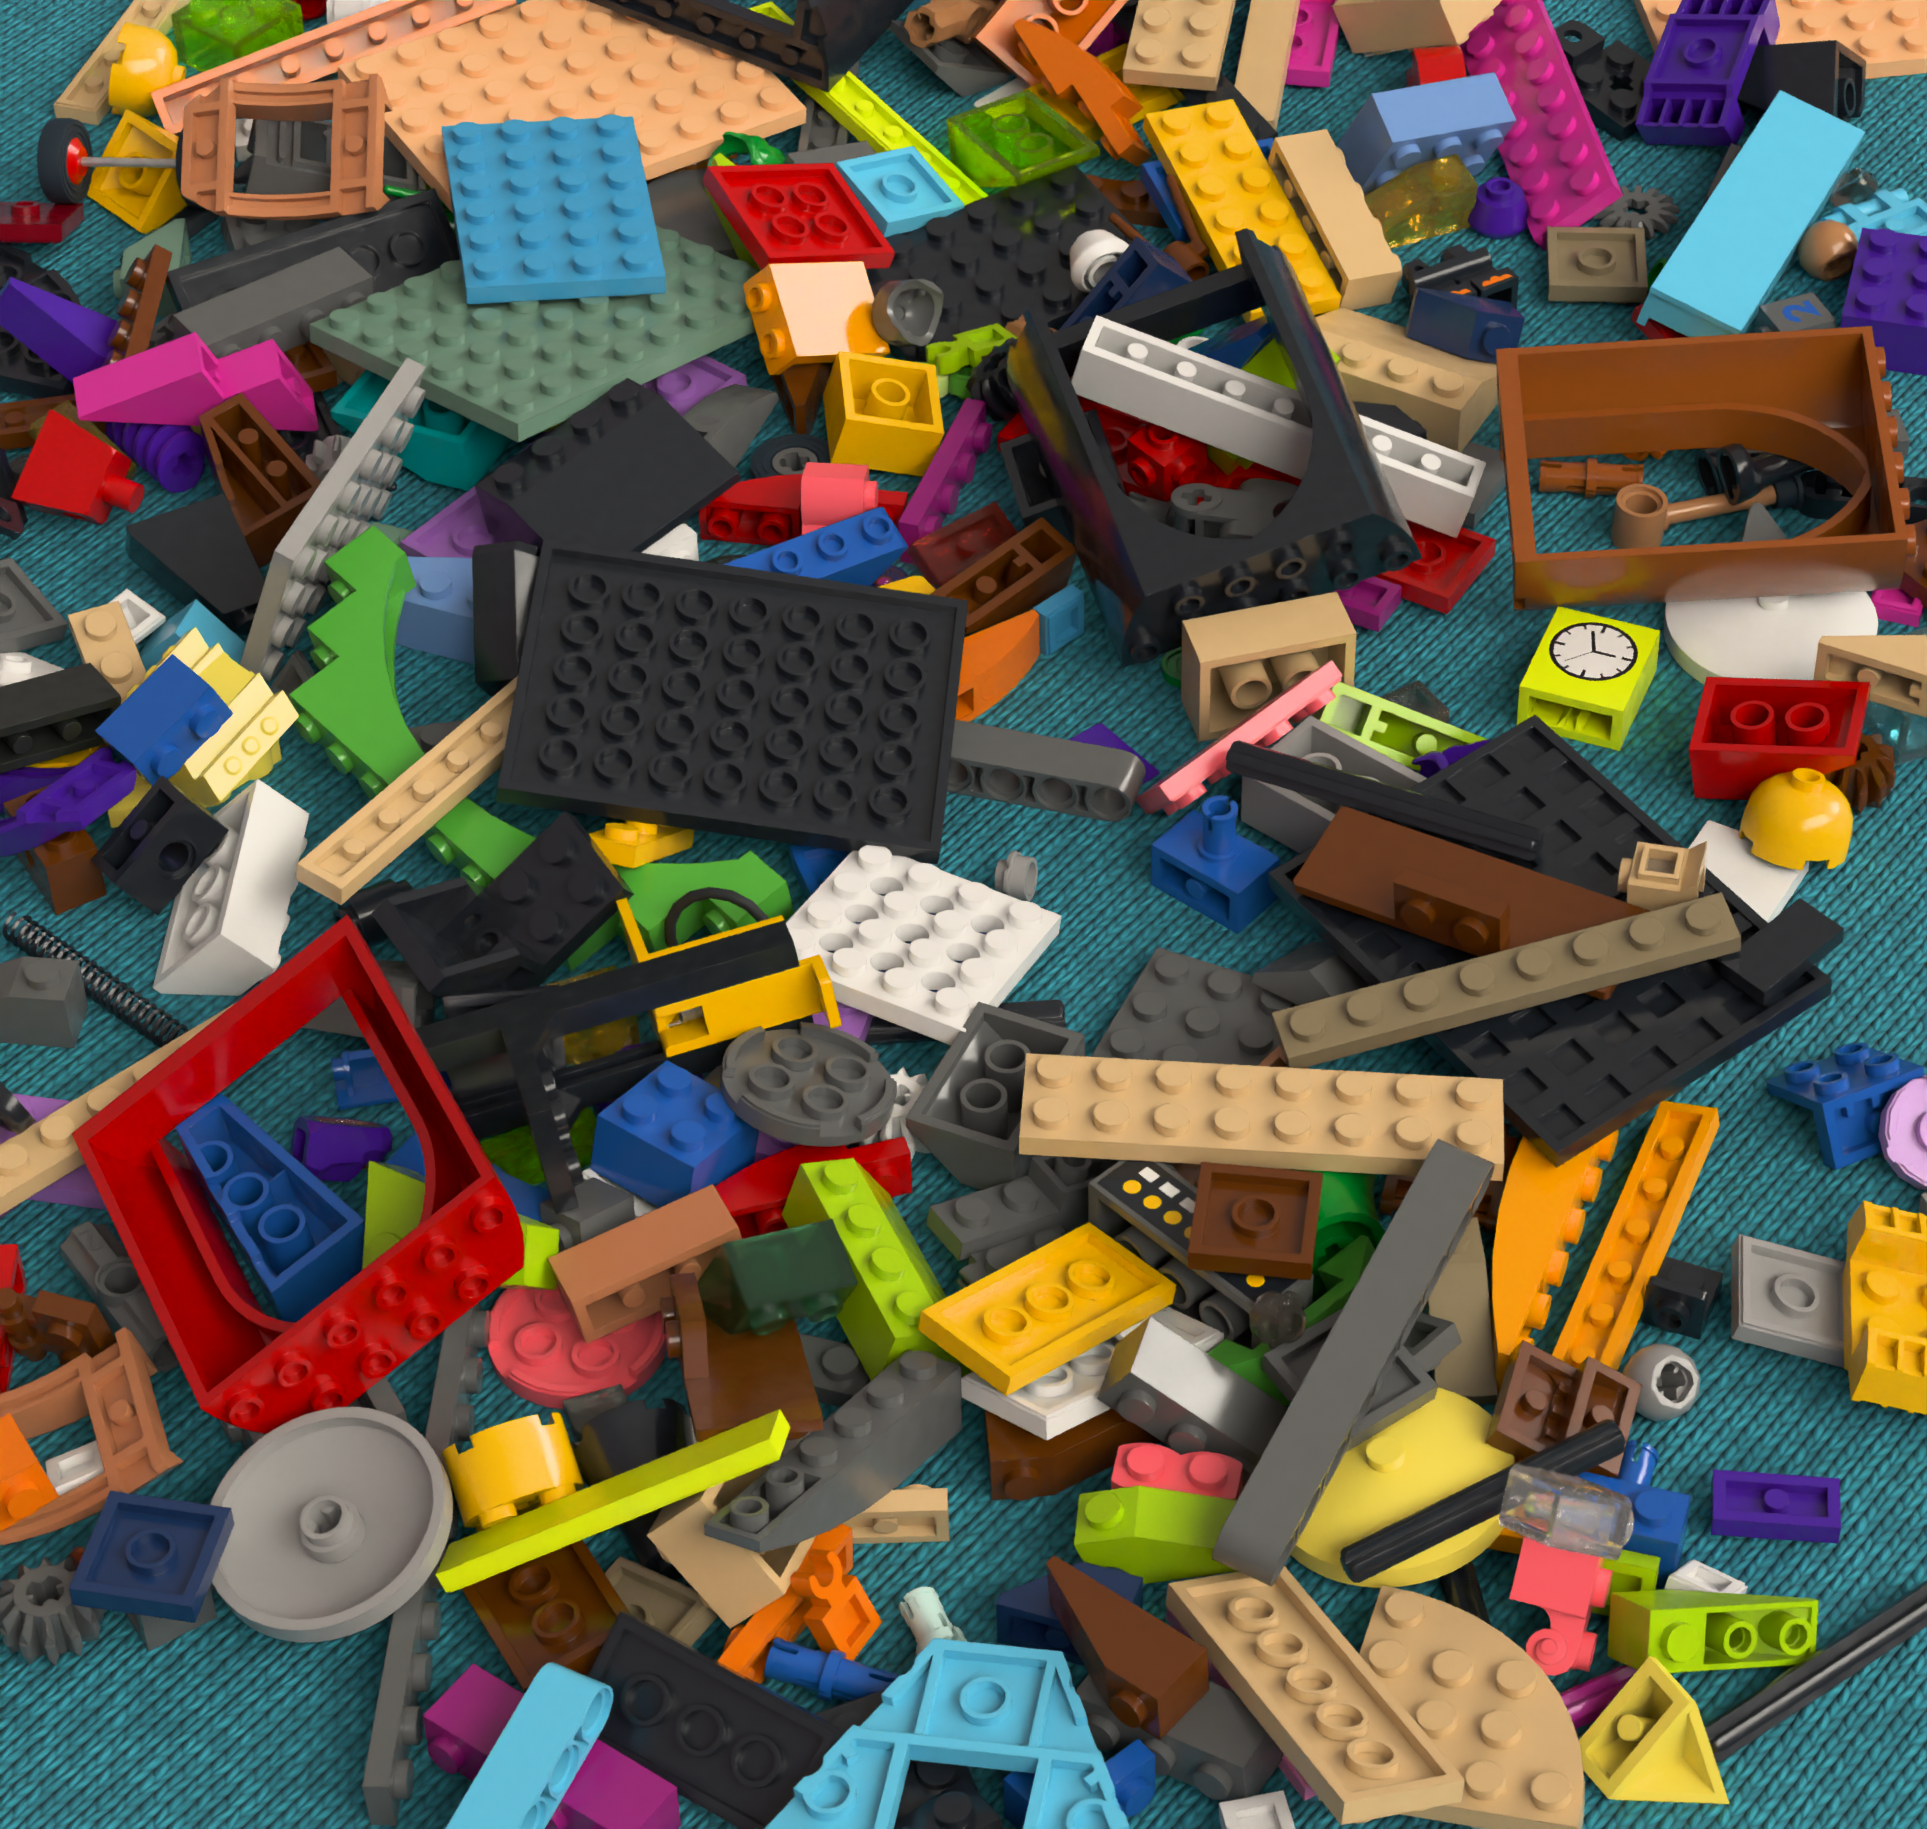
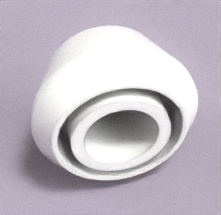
(1093, 257)

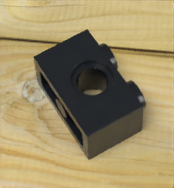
(159, 845)

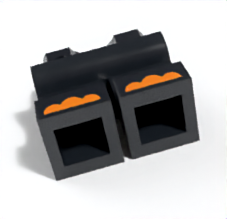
(1462, 274)

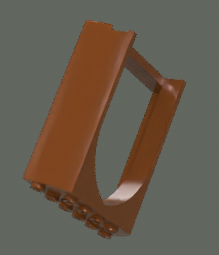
(1774, 393)

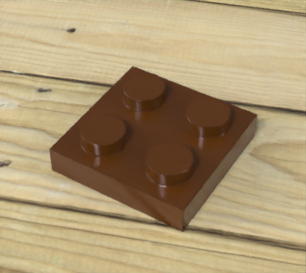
(1255, 1221)

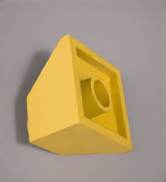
(138, 195)

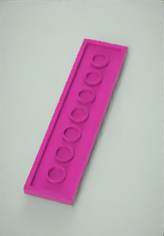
(1553, 142)

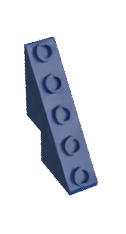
(845, 551)

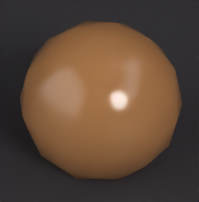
(1827, 250)

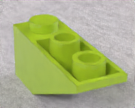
(1710, 1629)

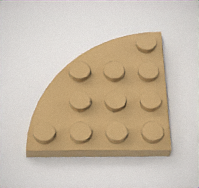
(1483, 1711)

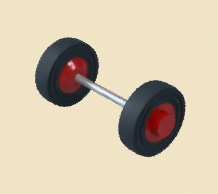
(67, 161)

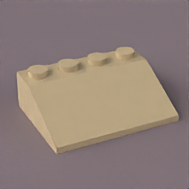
(1428, 384)

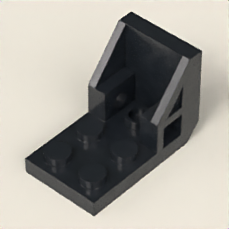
(514, 928)

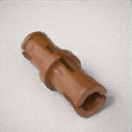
(1587, 477)

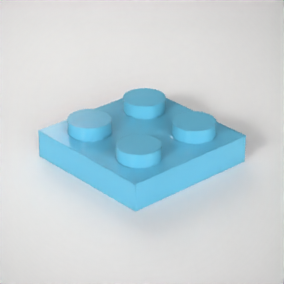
(899, 189)

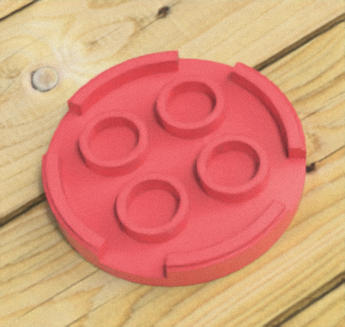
(547, 1359)

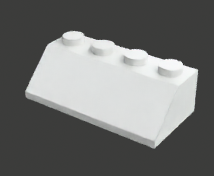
(237, 901)

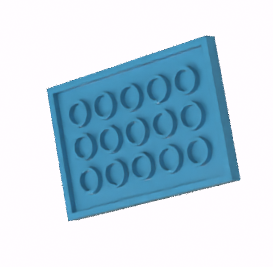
(552, 210)

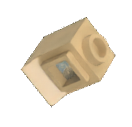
(1663, 875)

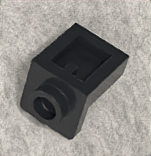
(1681, 1297)

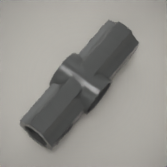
(116, 1288)

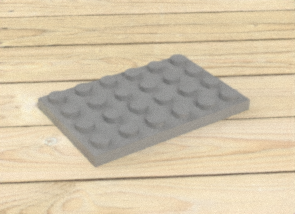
(331, 520)

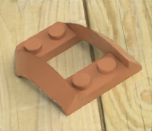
(356, 146)
(125, 1421)

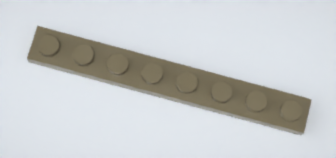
(1506, 981)

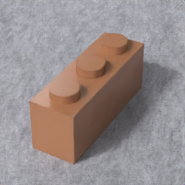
(629, 1268)

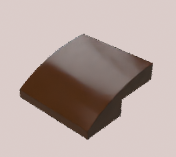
(1551, 1401)

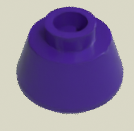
(1499, 209)

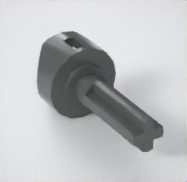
(907, 312)

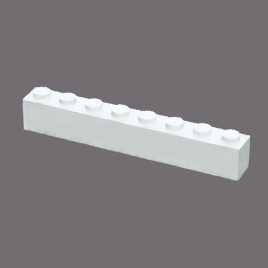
(1261, 419)

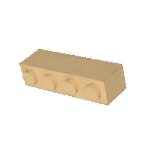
(1336, 218)

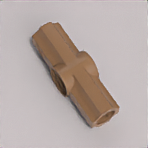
(947, 20)

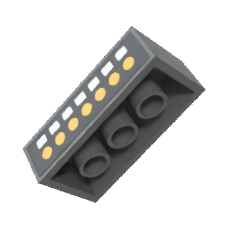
(1151, 1215)

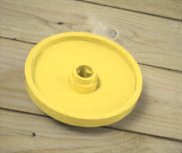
(1398, 1474)

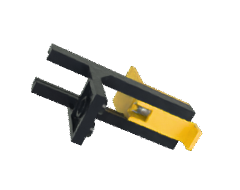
(696, 1001)

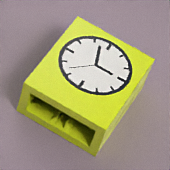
(1589, 677)

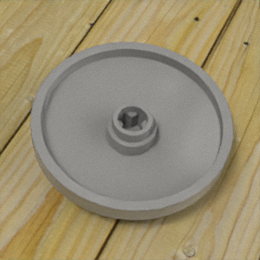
(331, 1524)

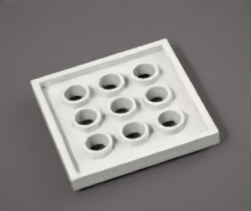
(912, 889)

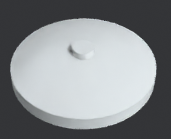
(1762, 634)

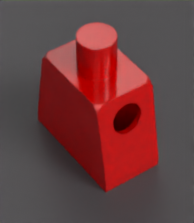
(75, 474)

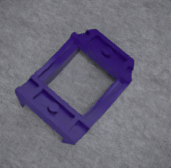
(67, 805)

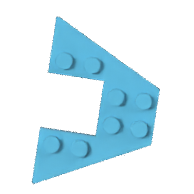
(973, 1710)

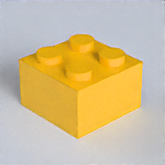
(883, 413)

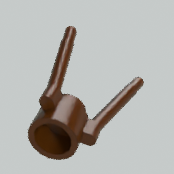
(1187, 255)

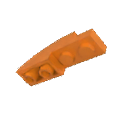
(1086, 84)
(996, 663)

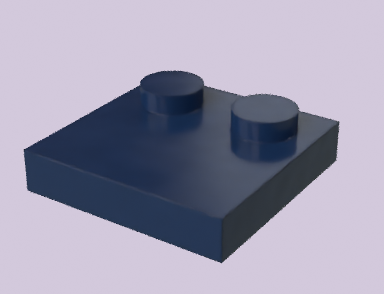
(151, 1556)

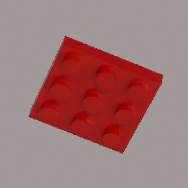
(797, 214)

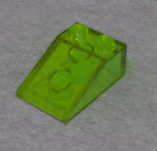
(1015, 141)

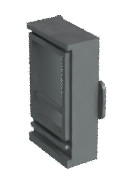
(297, 160)

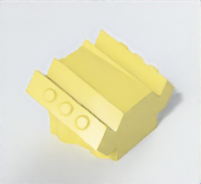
(247, 741)

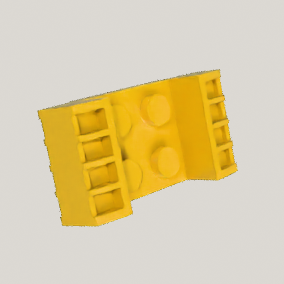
(1886, 1307)

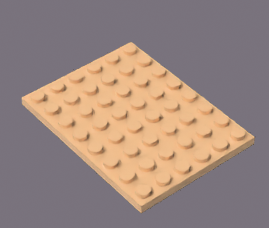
(574, 64)

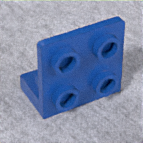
(1846, 1097)

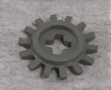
(1657, 213)

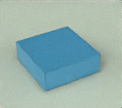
(1060, 619)

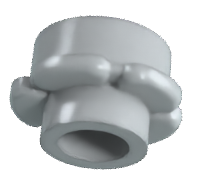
(1017, 876)

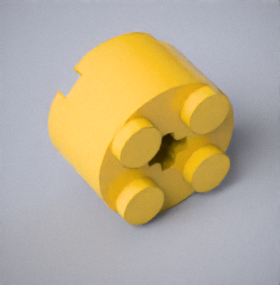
(512, 1470)

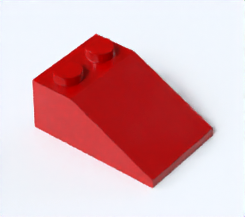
(1770, 728)

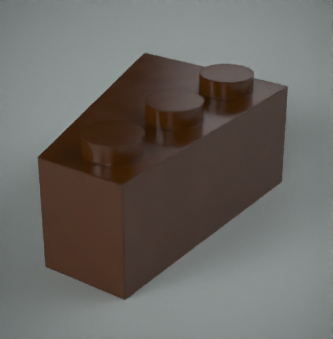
(256, 473)

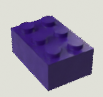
(1891, 296)

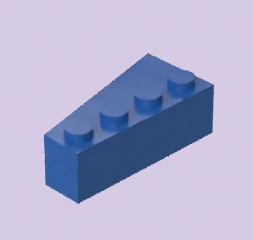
(278, 1214)

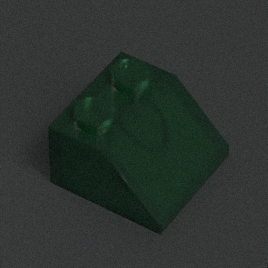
(777, 1279)

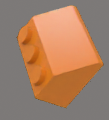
(1074, 19)

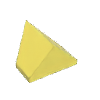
(1652, 1744)

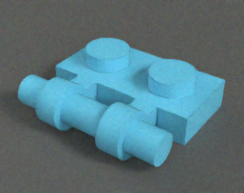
(1884, 211)

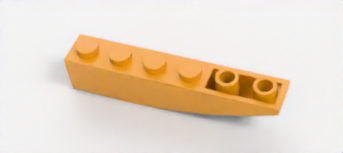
(1533, 1226)

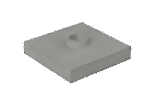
(1787, 1300)

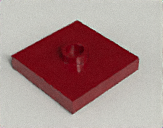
(38, 221)

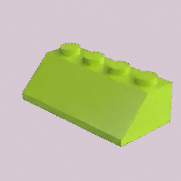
(887, 1262)

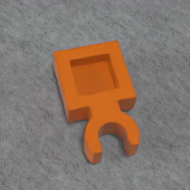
(840, 1608)

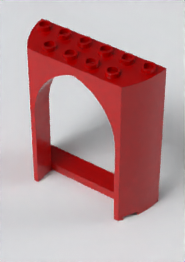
(233, 1355)

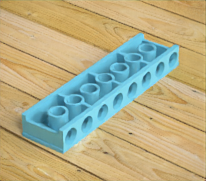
(1753, 221)

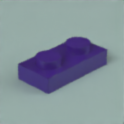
(1775, 1506)

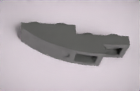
(732, 418)
(1047, 1197)

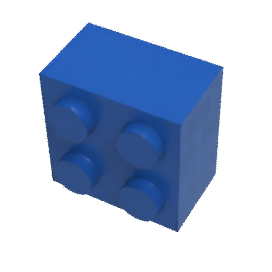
(671, 1137)

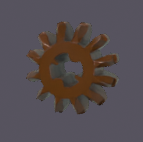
(1870, 777)

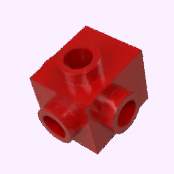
(1163, 458)

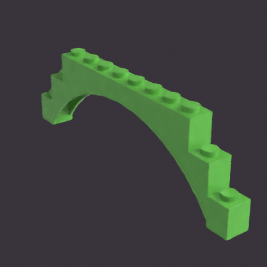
(359, 722)

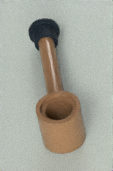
(1644, 510)

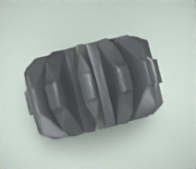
(40, 1614)

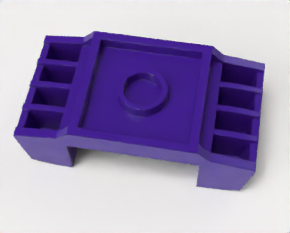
(1701, 71)

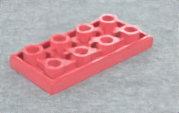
(1259, 728)

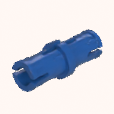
(823, 1672)

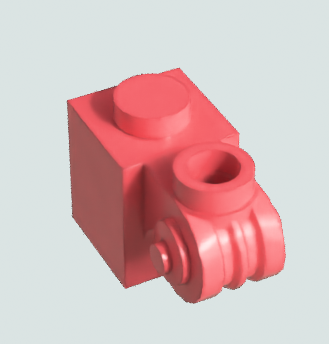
(1567, 1589)

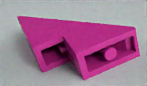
(185, 380)

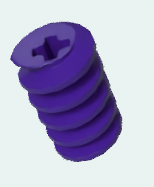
(167, 452)

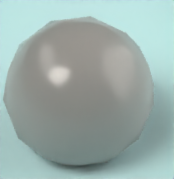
(1667, 1381)

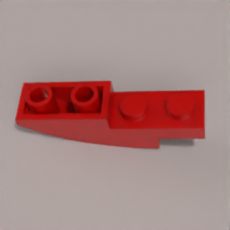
(770, 511)
(761, 1190)

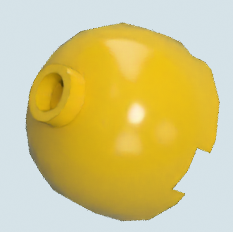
(143, 67)
(1798, 820)

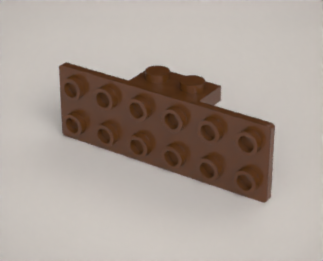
(1446, 889)
(737, 1374)

